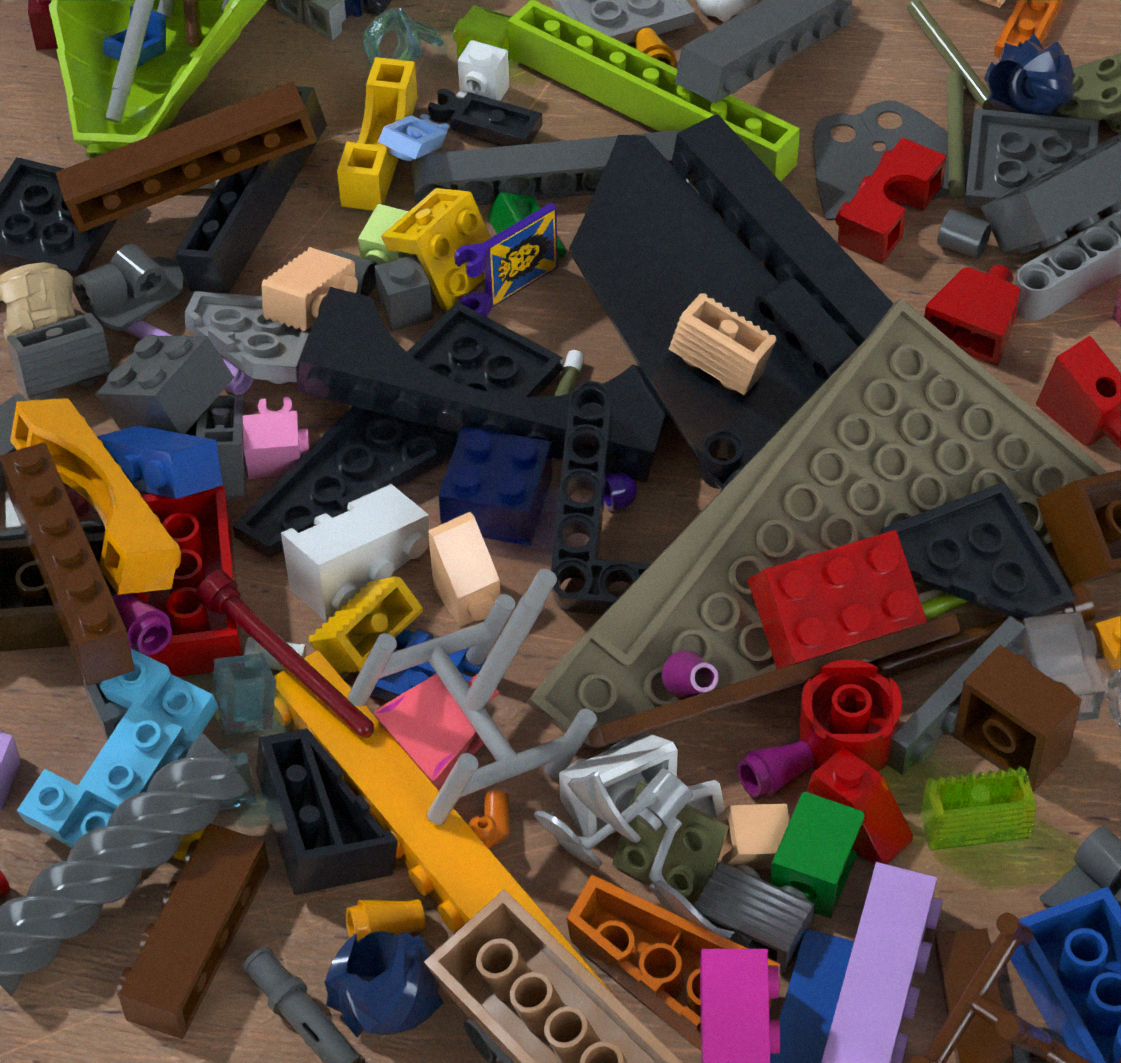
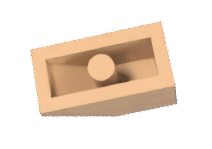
(463, 569)

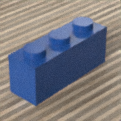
(165, 460)

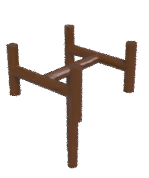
(976, 1002)

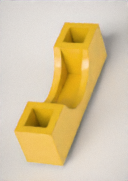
(367, 165)

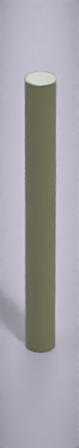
(950, 53)
(956, 147)

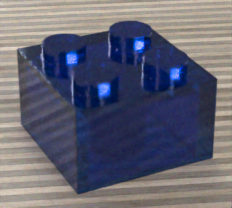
(499, 481)

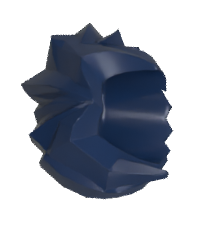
(1031, 78)
(383, 983)

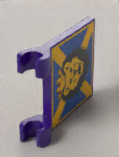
(511, 259)

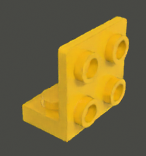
(434, 232)

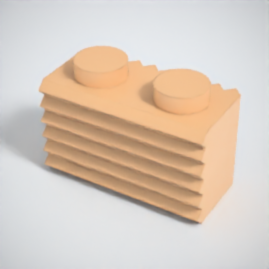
(300, 288)
(722, 344)

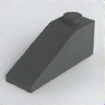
(225, 424)

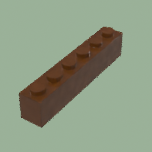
(186, 157)
(67, 564)

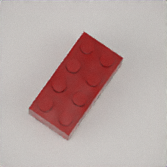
(204, 535)

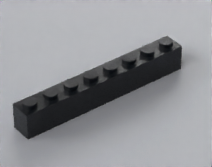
(777, 225)

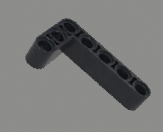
(587, 516)

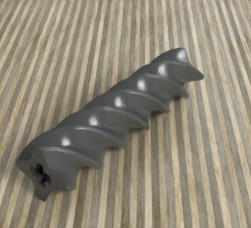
(111, 859)

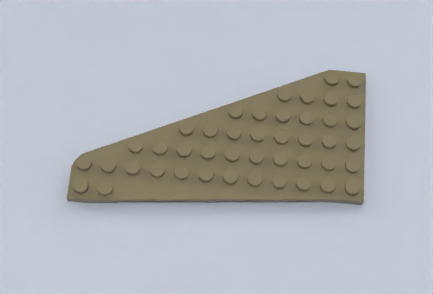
(877, 443)

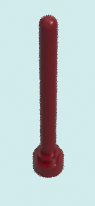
(220, 594)

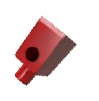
(977, 311)
(1084, 394)

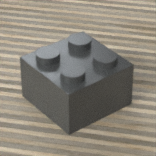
(165, 383)

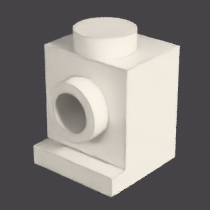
(483, 71)

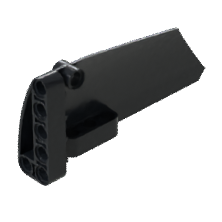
(648, 256)

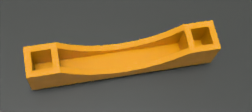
(136, 547)

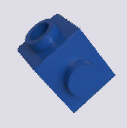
(153, 44)

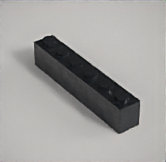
(240, 213)

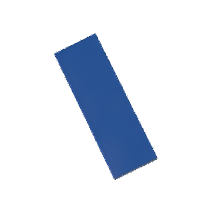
(812, 997)

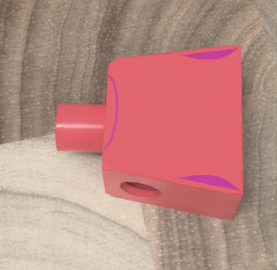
(431, 727)

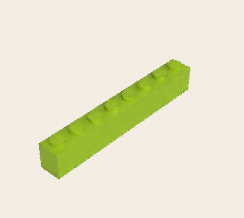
(639, 83)

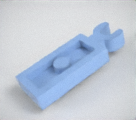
(413, 137)

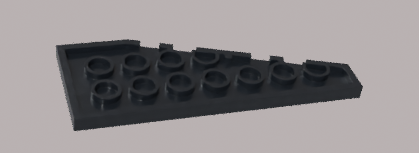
(378, 450)

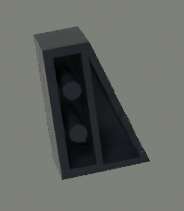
(317, 818)

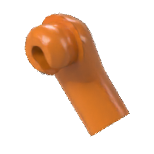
(495, 824)

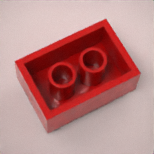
(836, 599)

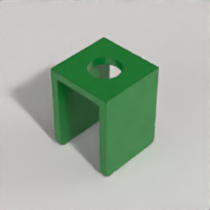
(818, 851)

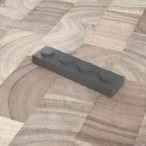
(920, 733)

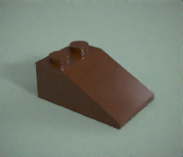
(1085, 526)

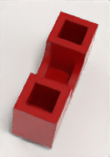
(873, 219)

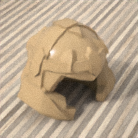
(35, 297)

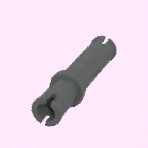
(289, 997)

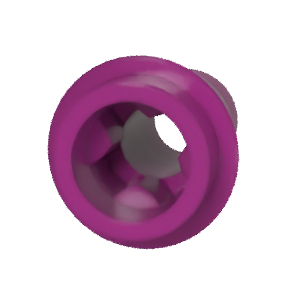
(145, 625)
(688, 674)
(772, 768)

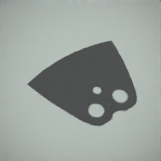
(845, 164)

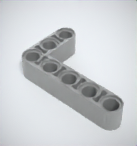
(1070, 269)

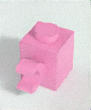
(273, 440)

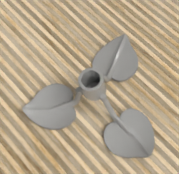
(654, 808)

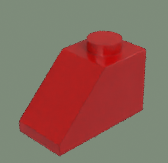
(859, 786)

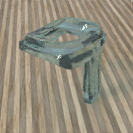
(408, 31)

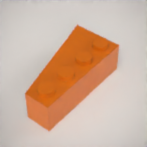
(647, 951)

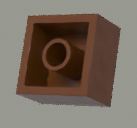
(1017, 715)

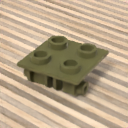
(1096, 93)
(690, 855)

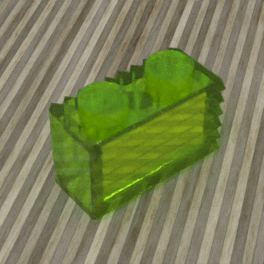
(978, 809)

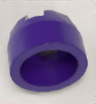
(620, 491)

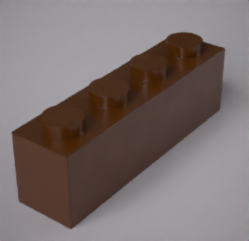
(193, 930)

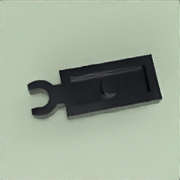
(486, 118)

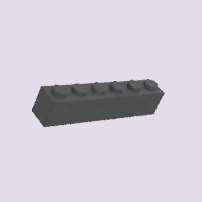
(756, 43)

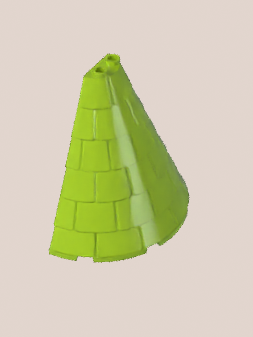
(158, 85)

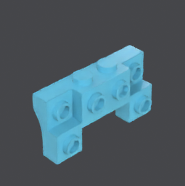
(156, 729)

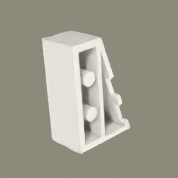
(353, 548)

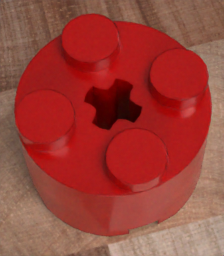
(850, 709)

